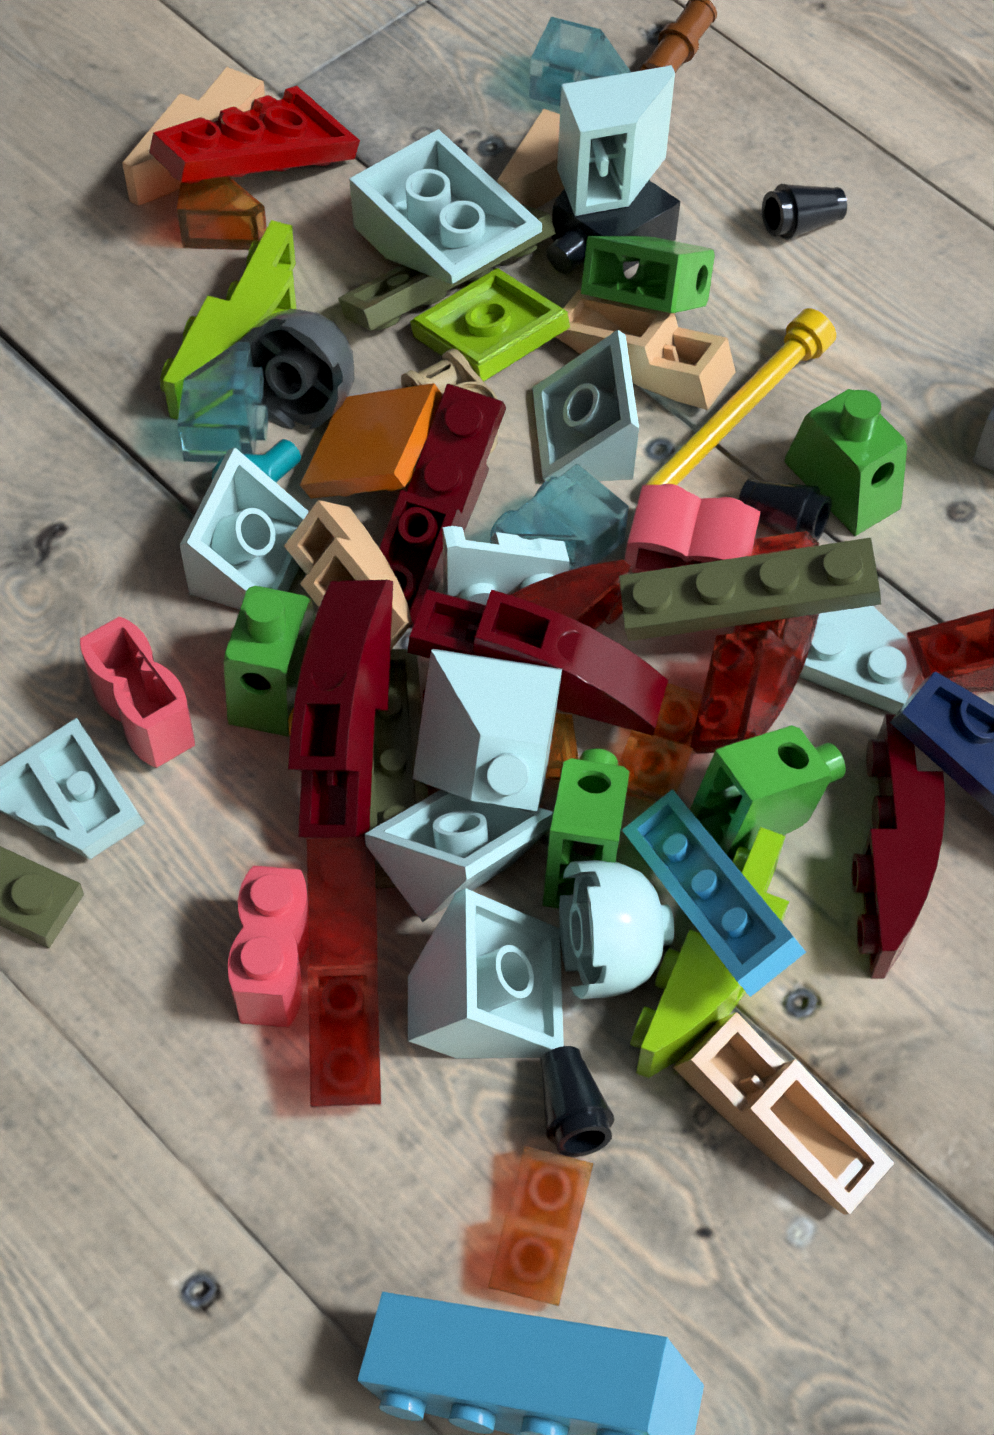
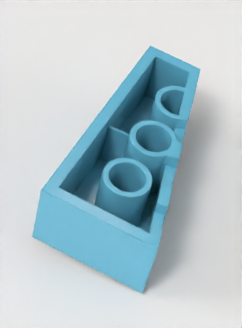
(525, 1372)

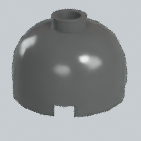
(303, 366)

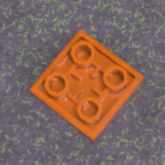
(372, 442)

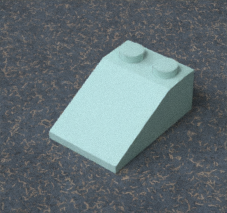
(437, 210)

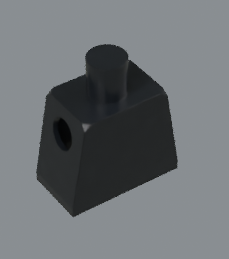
(650, 215)

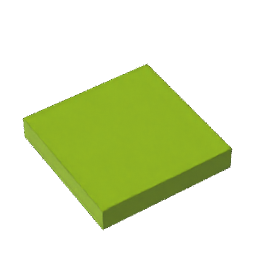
(491, 323)

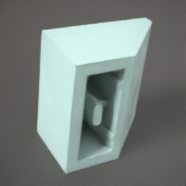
(613, 136)

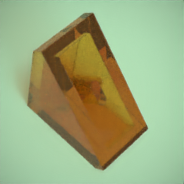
(219, 215)

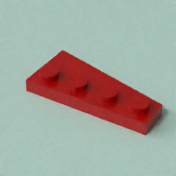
(262, 139)

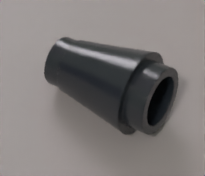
(801, 208)
(788, 506)
(573, 1104)

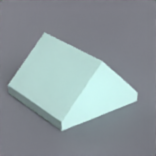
(589, 414)
(240, 534)
(452, 846)

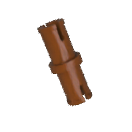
(680, 39)

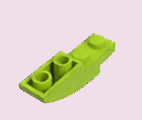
(262, 290)
(695, 979)

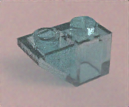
(568, 55)
(222, 407)
(572, 511)

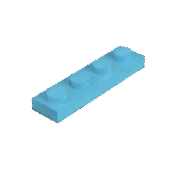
(713, 893)

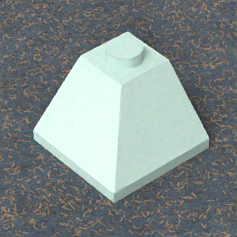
(487, 728)
(487, 983)

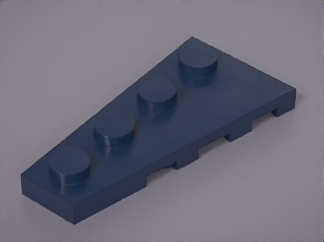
(954, 732)

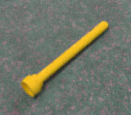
(805, 338)

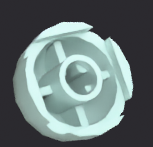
(612, 928)

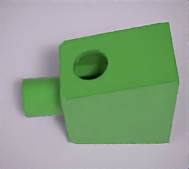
(668, 276)
(851, 458)
(270, 643)
(765, 784)
(587, 811)

